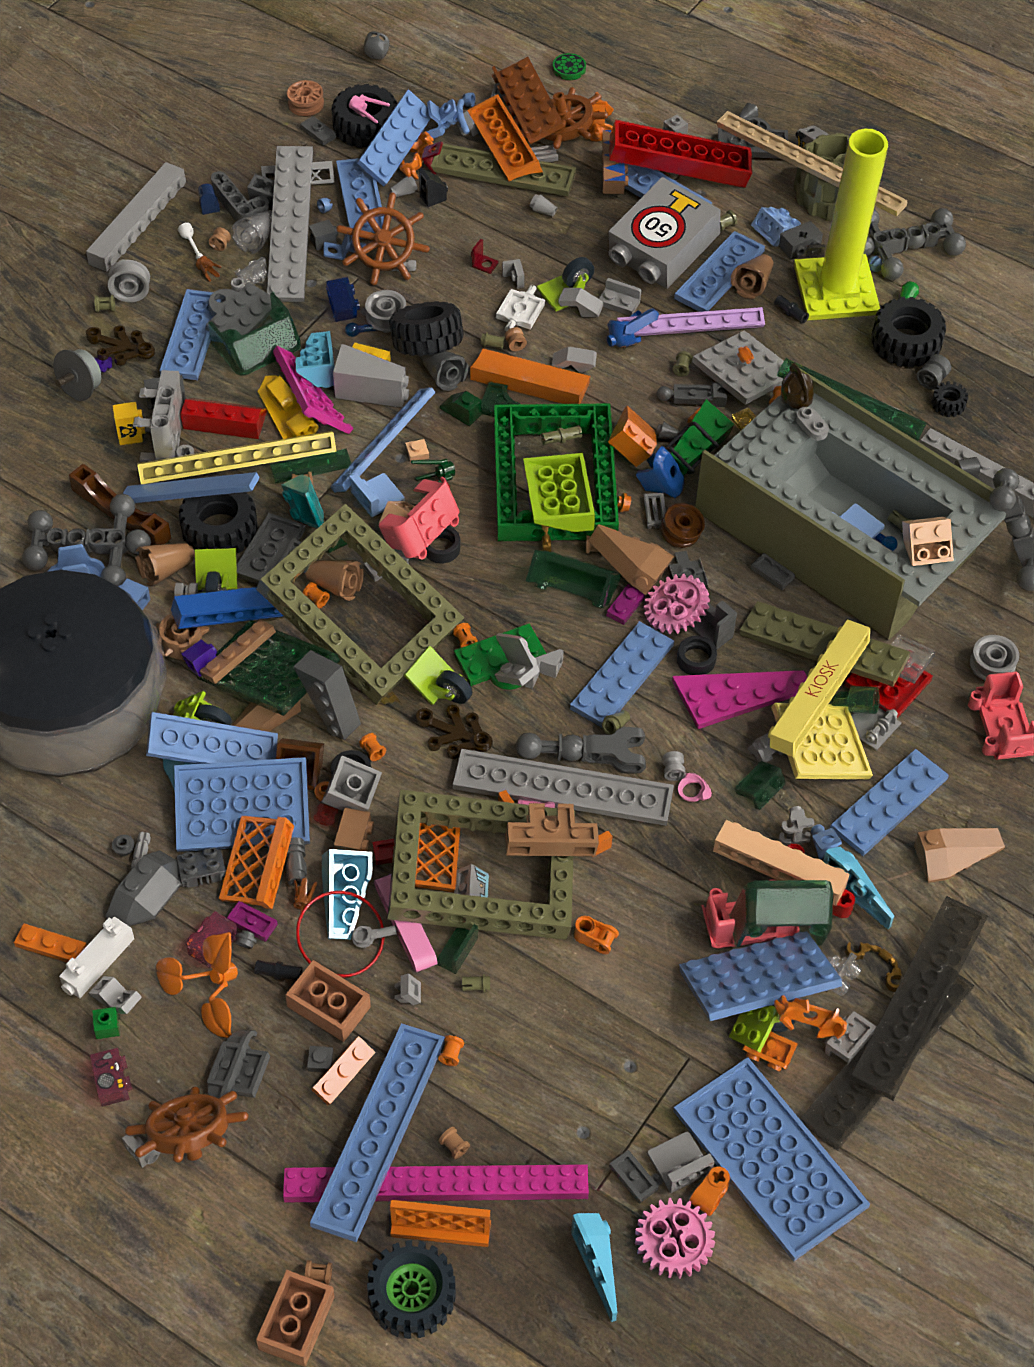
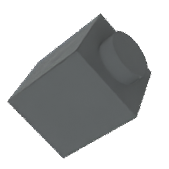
(321, 233)

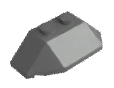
(145, 889)

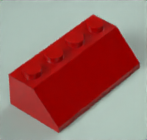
(223, 418)

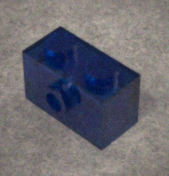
(341, 299)

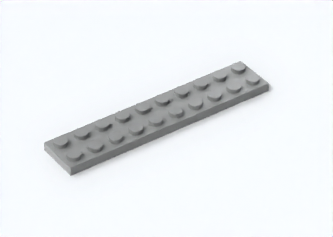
(290, 223)
(559, 784)

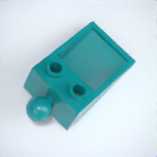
(303, 501)

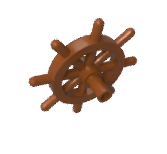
(568, 116)
(383, 238)
(186, 1124)

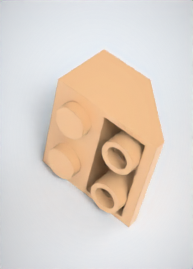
(928, 540)

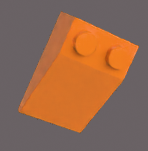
(633, 437)

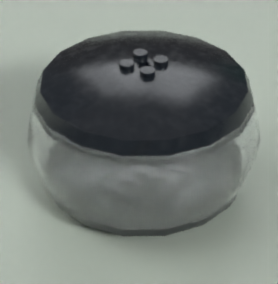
(74, 672)

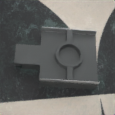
(687, 567)

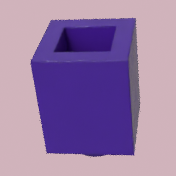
(199, 656)

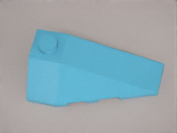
(317, 360)
(344, 872)
(860, 885)
(593, 1243)

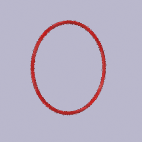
(346, 893)

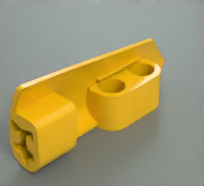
(284, 408)

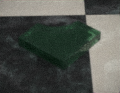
(495, 395)

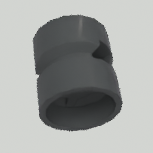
(934, 371)

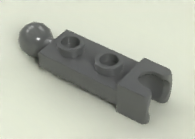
(694, 394)

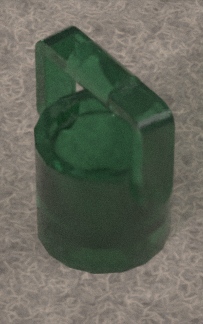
(858, 699)

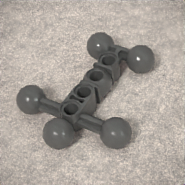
(896, 240)
(121, 506)
(1017, 522)

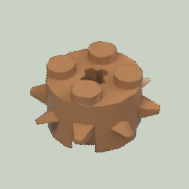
(178, 640)

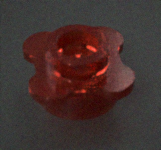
(325, 820)

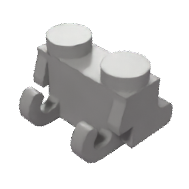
(762, 749)
(794, 828)

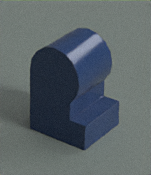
(207, 199)

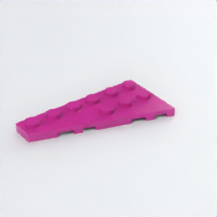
(310, 398)
(725, 696)

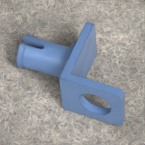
(341, 249)
(824, 839)

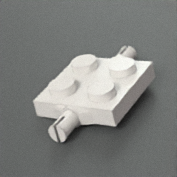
(520, 308)

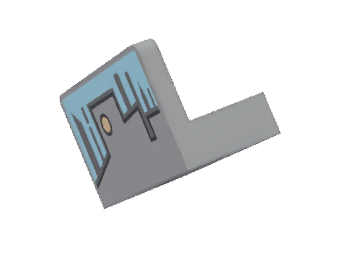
(472, 881)

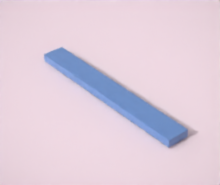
(381, 441)
(192, 487)

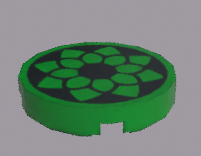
(569, 66)

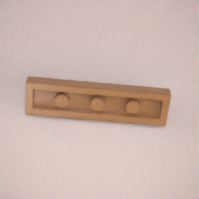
(237, 651)

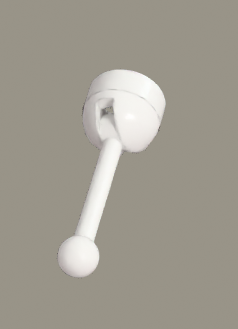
(186, 231)

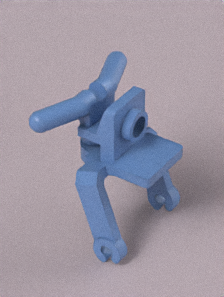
(446, 116)

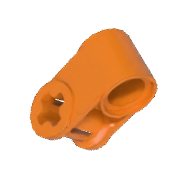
(596, 935)
(709, 1193)

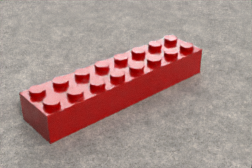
(680, 154)

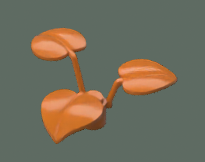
(217, 952)

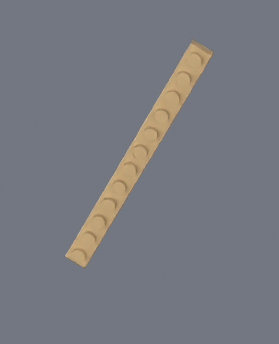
(801, 158)

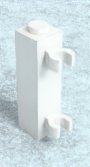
(96, 957)

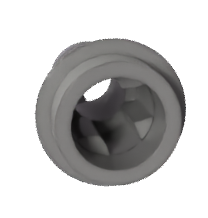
(404, 187)
(542, 205)

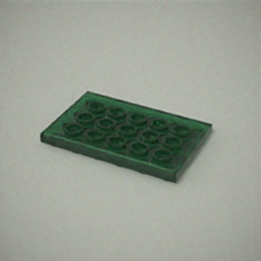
(268, 672)

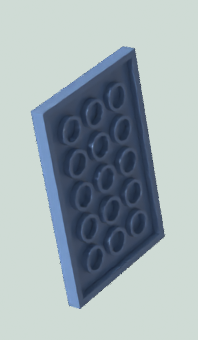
(216, 795)
(759, 975)

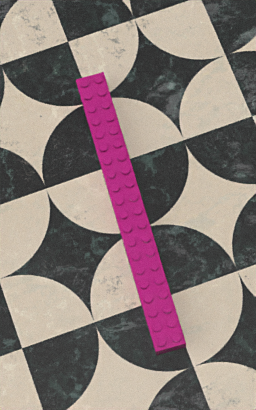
(454, 1183)

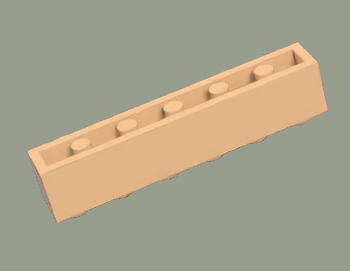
(775, 858)

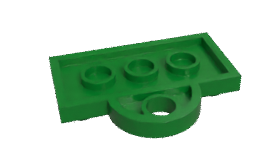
(485, 658)

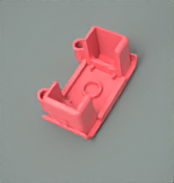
(424, 521)
(1003, 717)
(721, 927)

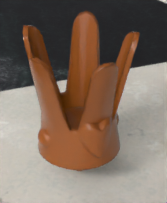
(205, 264)
(302, 898)

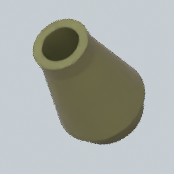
(615, 721)

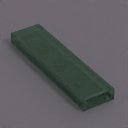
(316, 464)

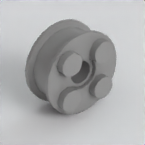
(128, 280)
(381, 307)
(991, 647)

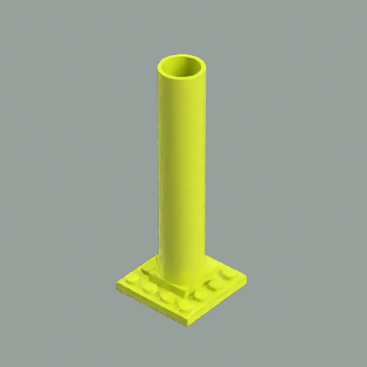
(842, 280)

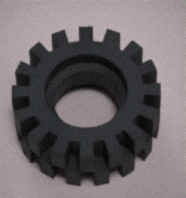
(952, 391)

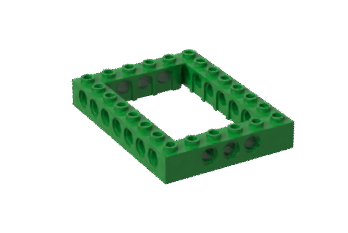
(544, 418)

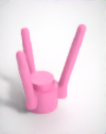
(359, 106)

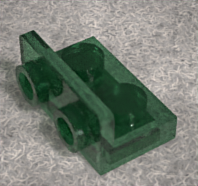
(761, 784)

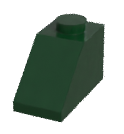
(463, 407)

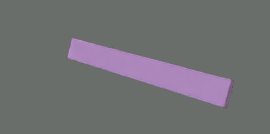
(702, 321)

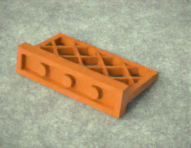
(273, 860)
(436, 884)
(440, 1223)

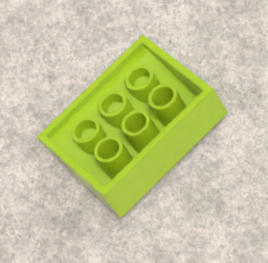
(560, 492)

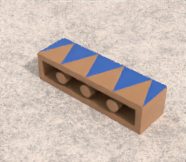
(612, 172)

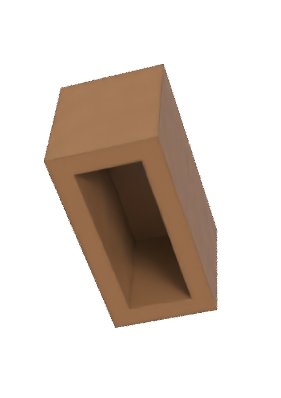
(354, 830)

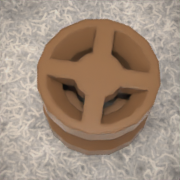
(219, 239)
(515, 339)

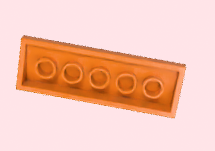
(504, 138)
(530, 377)

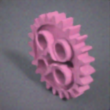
(676, 603)
(695, 1231)

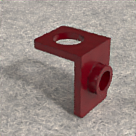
(428, 156)
(478, 258)

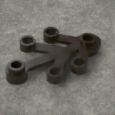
(142, 349)
(455, 732)

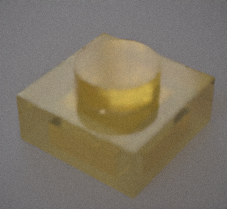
(743, 418)

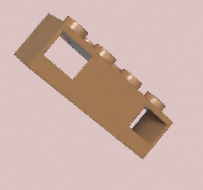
(551, 834)

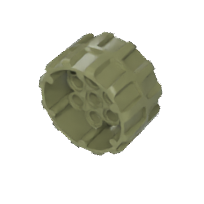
(812, 192)

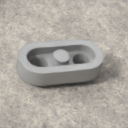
(809, 421)

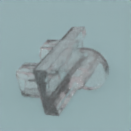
(254, 272)
(845, 967)

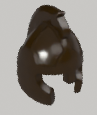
(797, 388)

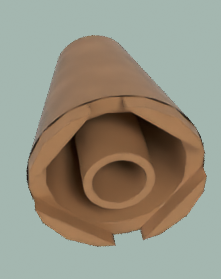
(752, 276)
(162, 561)
(337, 576)

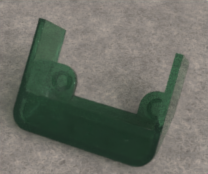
(255, 349)
(573, 576)
(783, 904)

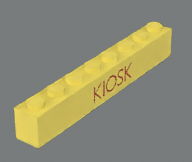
(819, 688)

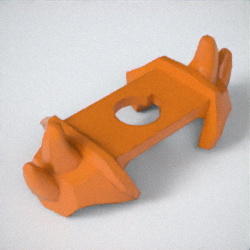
(598, 126)
(409, 169)
(827, 1021)

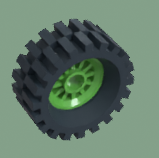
(409, 1262)

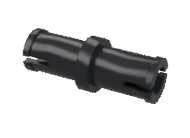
(791, 309)
(278, 970)

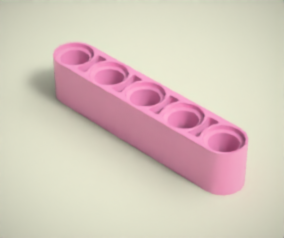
(410, 934)

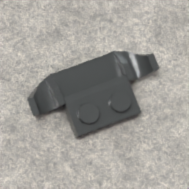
(238, 1067)

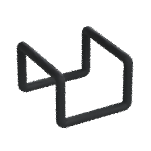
(669, 447)

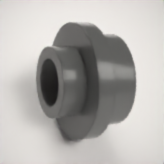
(125, 849)
(245, 939)

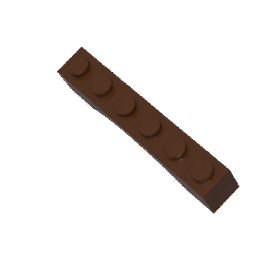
(94, 490)

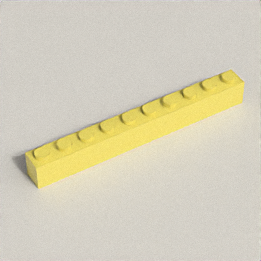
(236, 457)

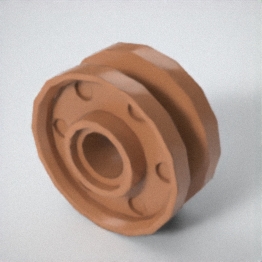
(305, 98)

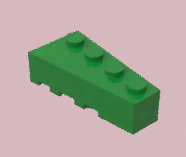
(694, 442)

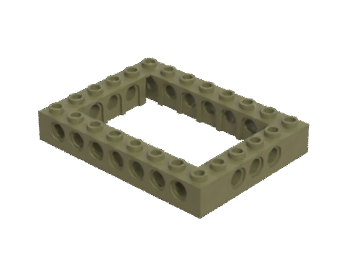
(281, 592)
(460, 910)

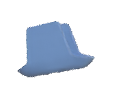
(77, 559)

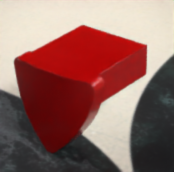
(383, 851)

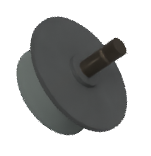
(77, 373)

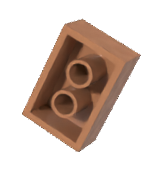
(328, 1000)
(295, 1318)

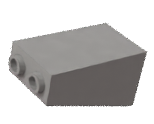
(369, 378)

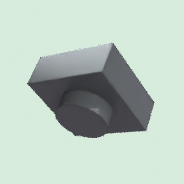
(320, 1058)

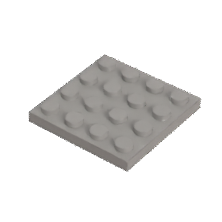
(741, 379)

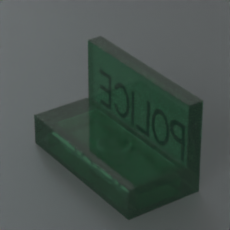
(457, 948)

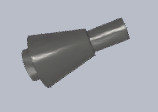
(749, 110)
(666, 432)

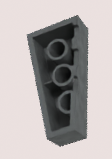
(329, 693)

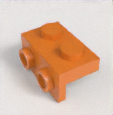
(776, 1050)

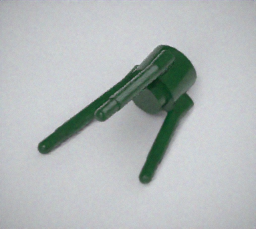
(444, 469)

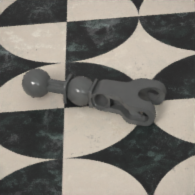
(592, 748)

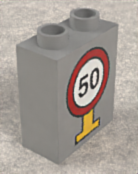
(664, 233)

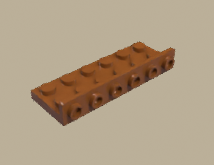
(527, 100)

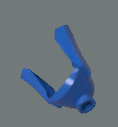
(623, 332)

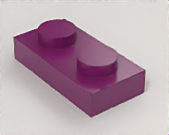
(625, 604)
(252, 920)

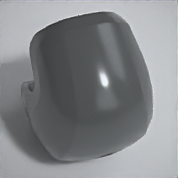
(375, 47)

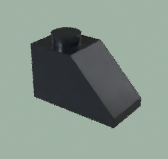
(431, 188)

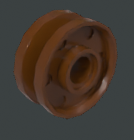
(679, 515)

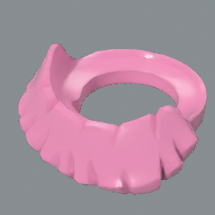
(705, 792)

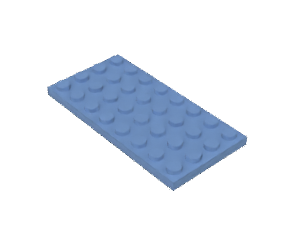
(771, 1158)

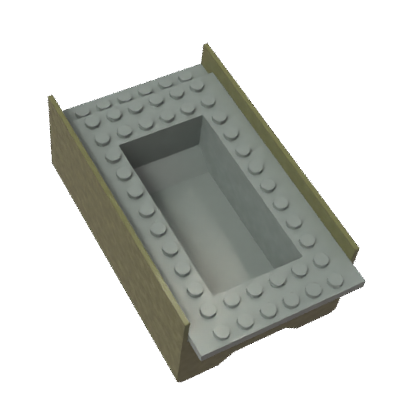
(781, 492)

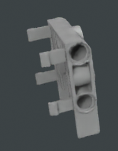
(166, 417)

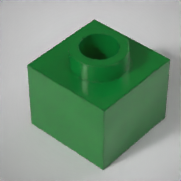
(106, 1023)

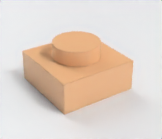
(417, 450)

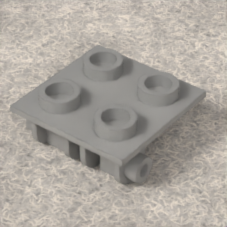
(876, 728)

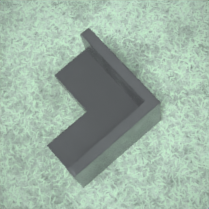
(717, 624)

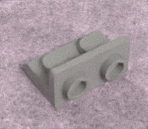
(620, 297)
(855, 1037)

